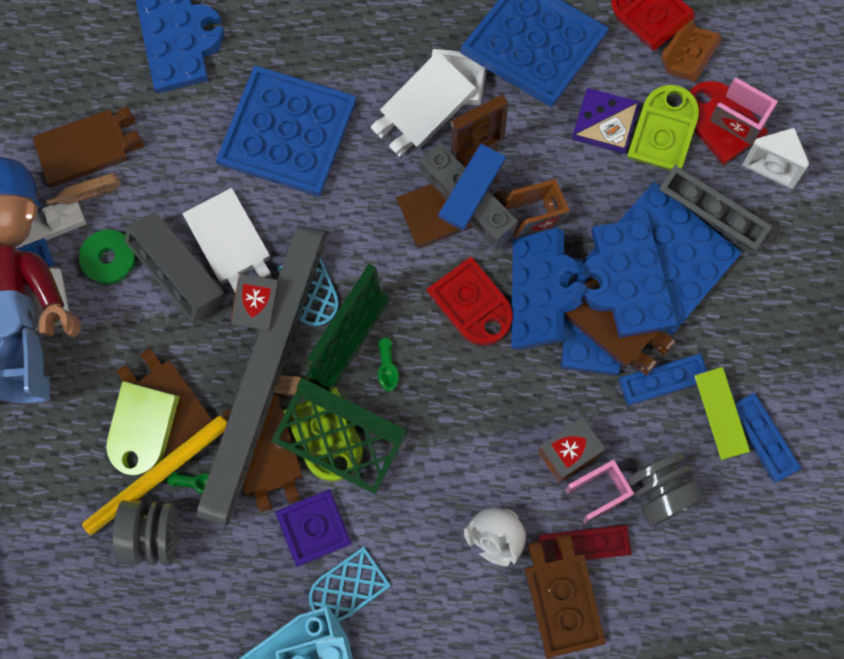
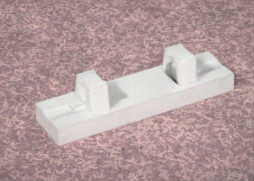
(55, 221)

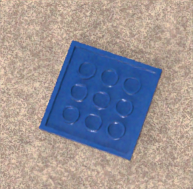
(535, 45)
(286, 131)
(688, 249)

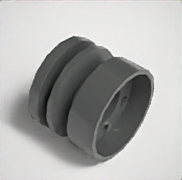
(665, 489)
(140, 532)

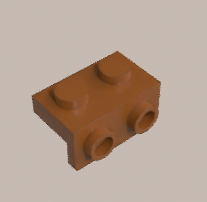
(690, 51)

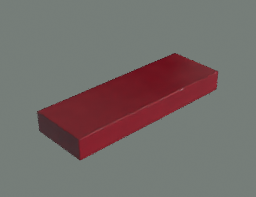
(593, 543)

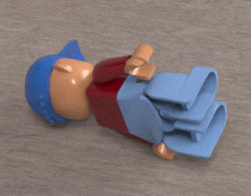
(20, 278)

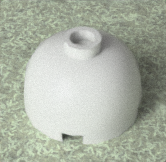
(498, 534)

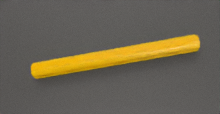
(156, 474)

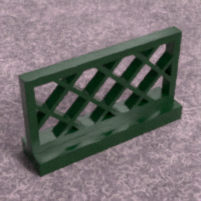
(347, 331)
(343, 409)

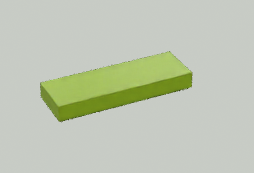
(721, 413)

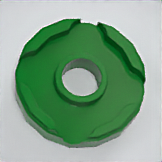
(91, 254)

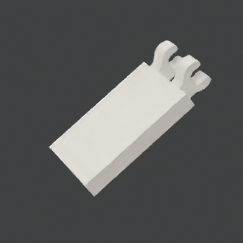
(424, 104)
(228, 238)

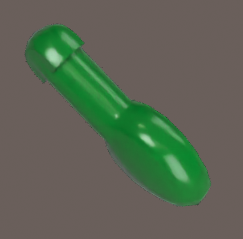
(387, 372)
(198, 482)

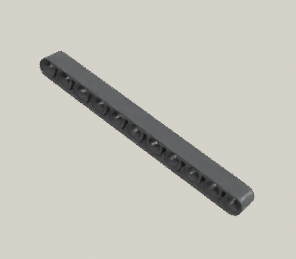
(261, 378)

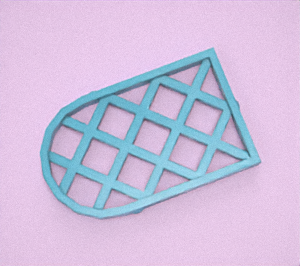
(325, 302)
(357, 580)

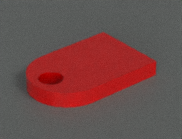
(652, 19)
(718, 140)
(470, 302)

